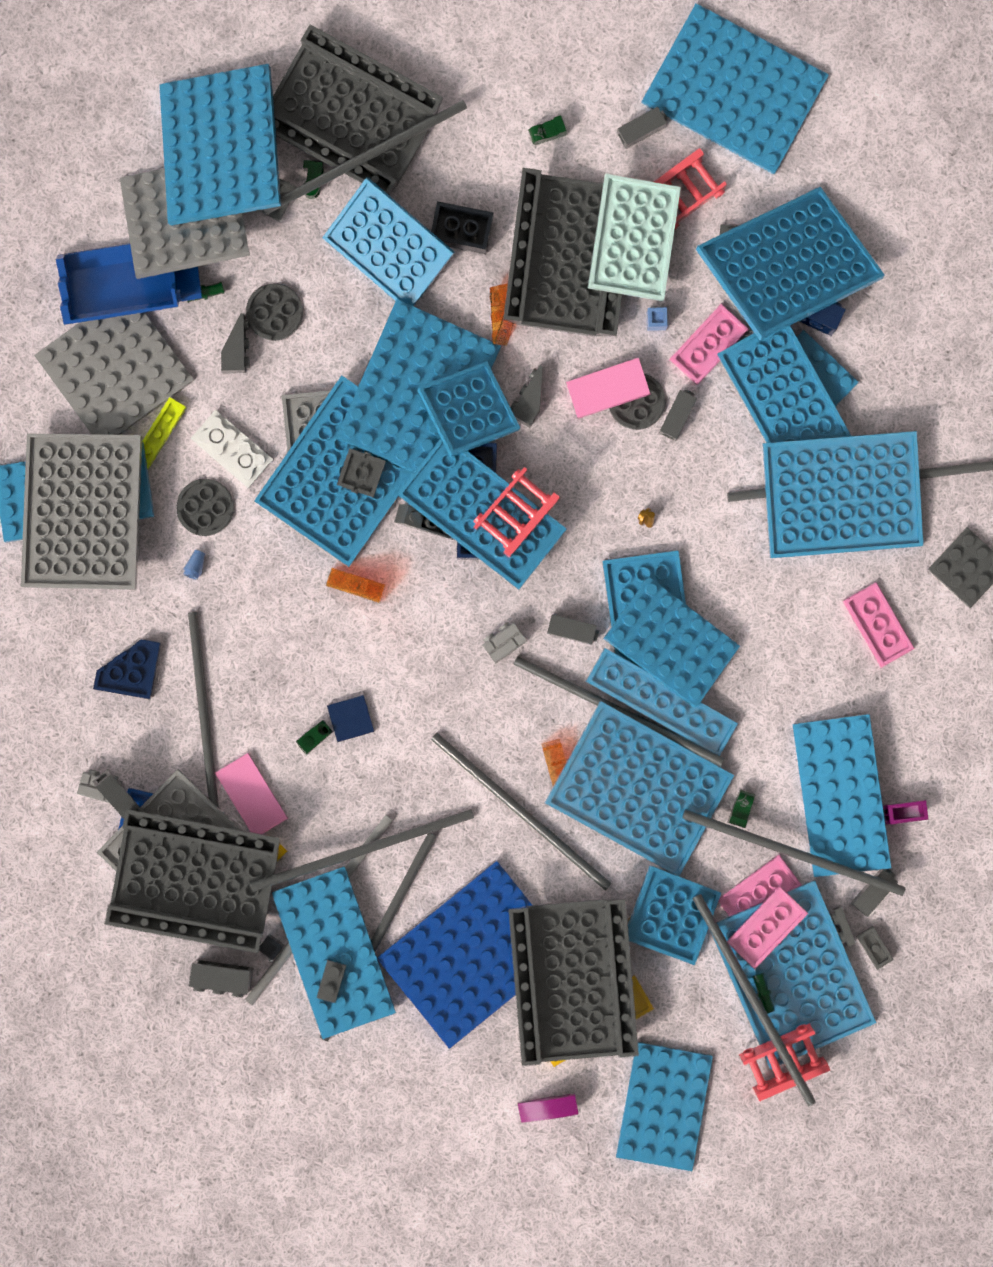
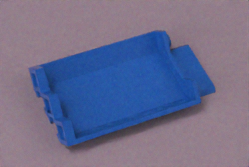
(104, 285)

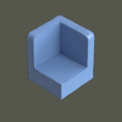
(656, 319)

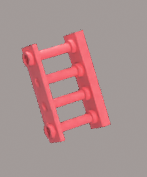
(679, 172)
(522, 530)
(784, 1081)

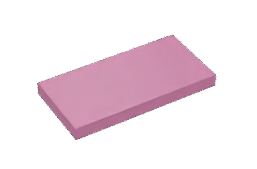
(700, 351)
(608, 388)
(878, 624)
(251, 795)
(759, 886)
(767, 927)

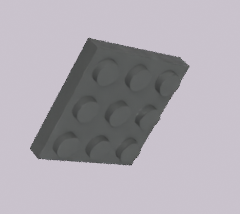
(965, 567)

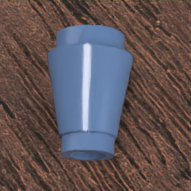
(194, 566)

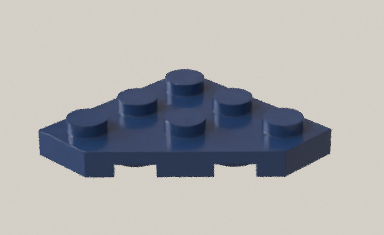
(131, 671)

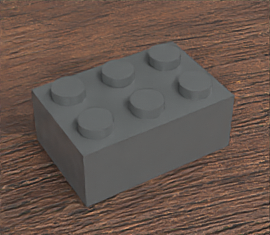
(221, 978)

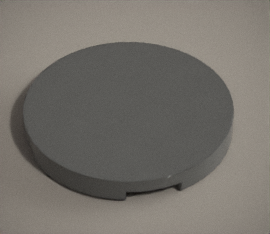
(274, 312)
(642, 411)
(205, 507)

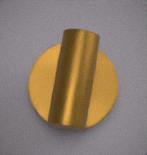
(646, 517)

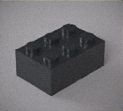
(462, 227)

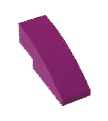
(905, 812)
(548, 1108)

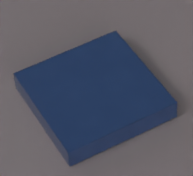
(350, 718)

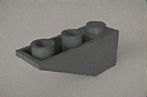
(234, 351)
(529, 403)
(411, 518)

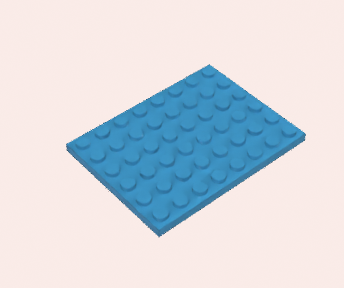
(735, 88)
(219, 145)
(790, 263)
(387, 408)
(306, 489)
(843, 494)
(637, 788)
(806, 977)

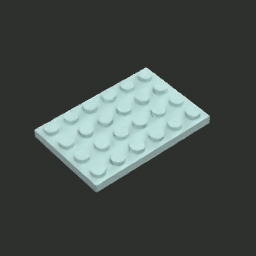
(634, 237)

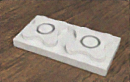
(231, 449)

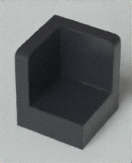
(271, 947)

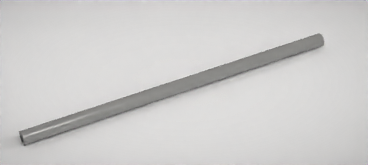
(286, 952)

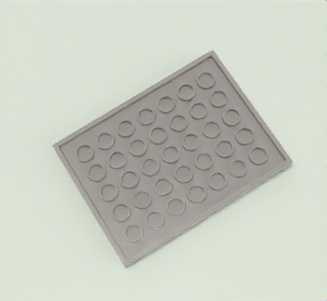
(81, 511)

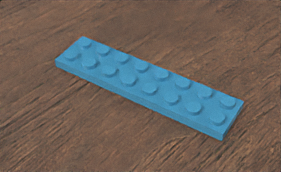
(655, 700)

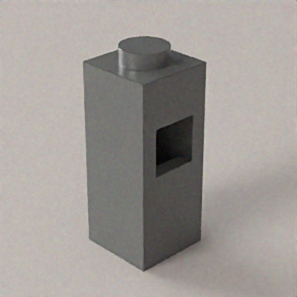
(642, 127)
(678, 414)
(572, 629)
(115, 793)
(871, 896)

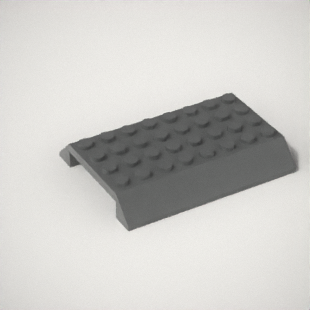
(346, 103)
(554, 258)
(192, 881)
(573, 981)

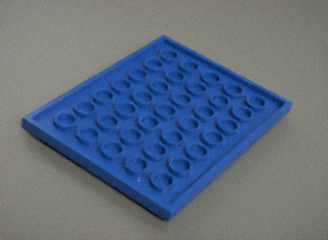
(460, 956)

